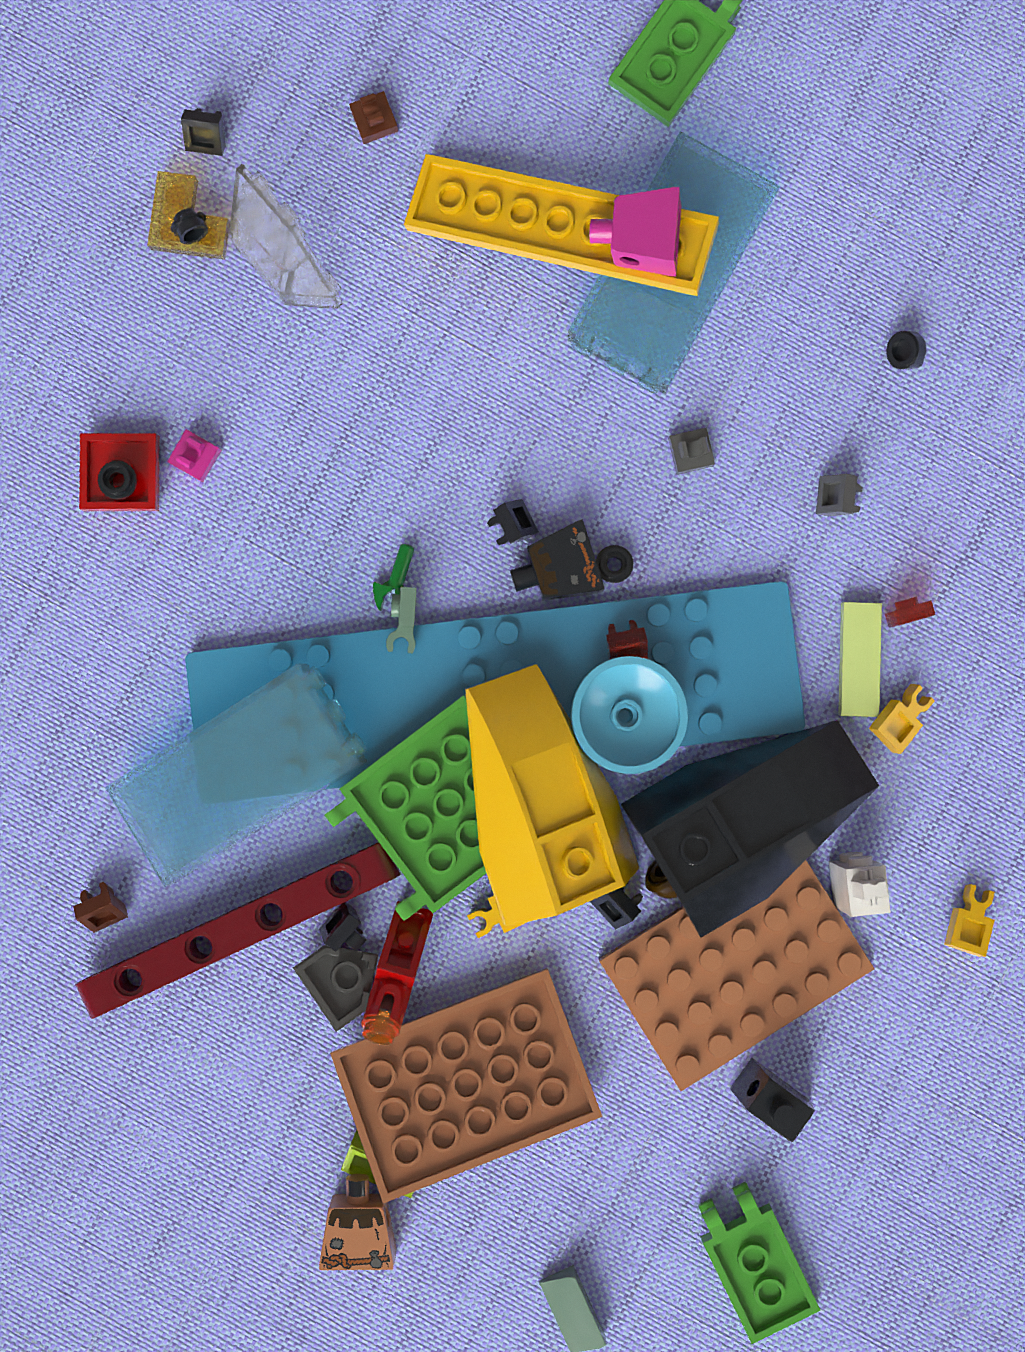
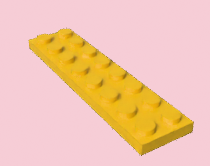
(541, 221)

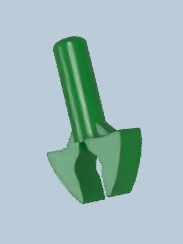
(397, 575)

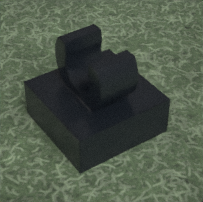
(203, 132)
(515, 522)
(618, 907)
(343, 927)

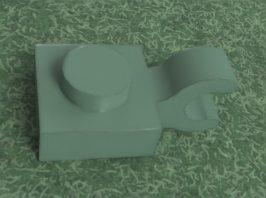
(404, 608)

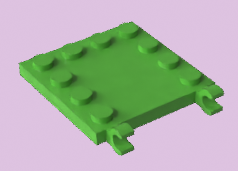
(423, 809)

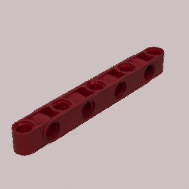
(235, 930)

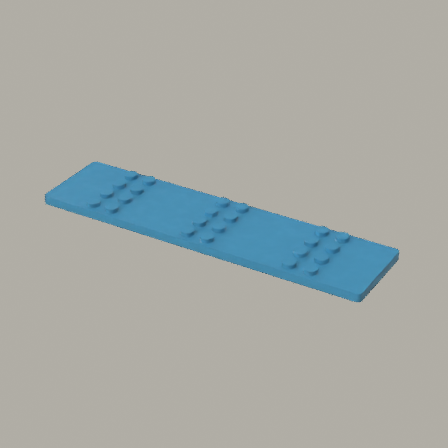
(721, 645)

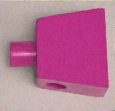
(643, 230)

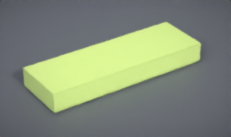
(860, 659)

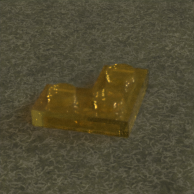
(171, 195)

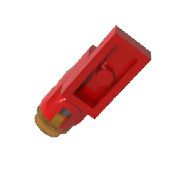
(395, 976)

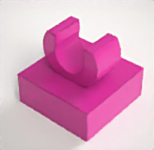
(194, 455)

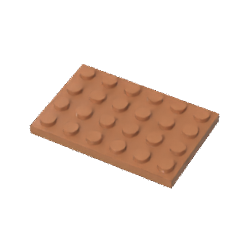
(738, 983)
(466, 1085)

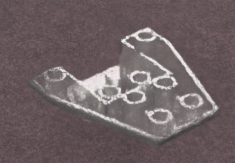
(275, 245)

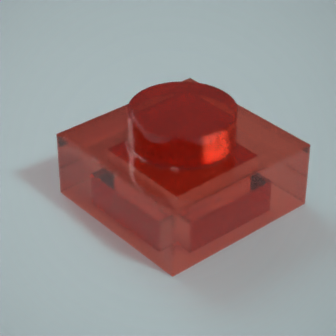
(909, 611)

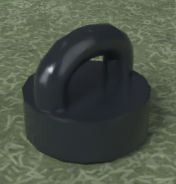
(906, 350)

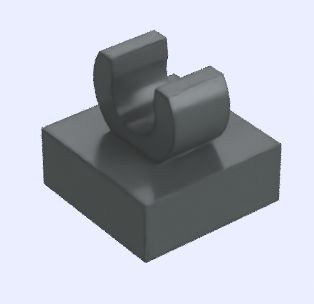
(691, 451)
(837, 495)

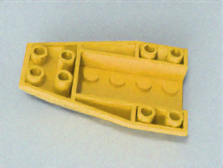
(541, 804)

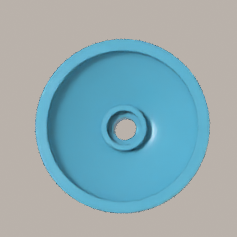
(655, 710)

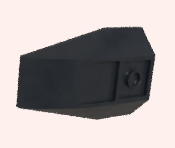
(748, 818)

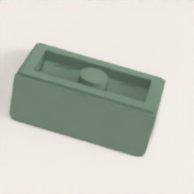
(573, 1311)

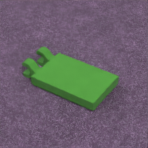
(674, 55)
(757, 1267)

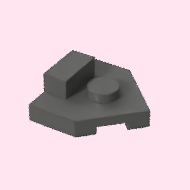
(338, 982)

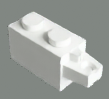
(859, 885)

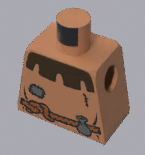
(358, 1230)

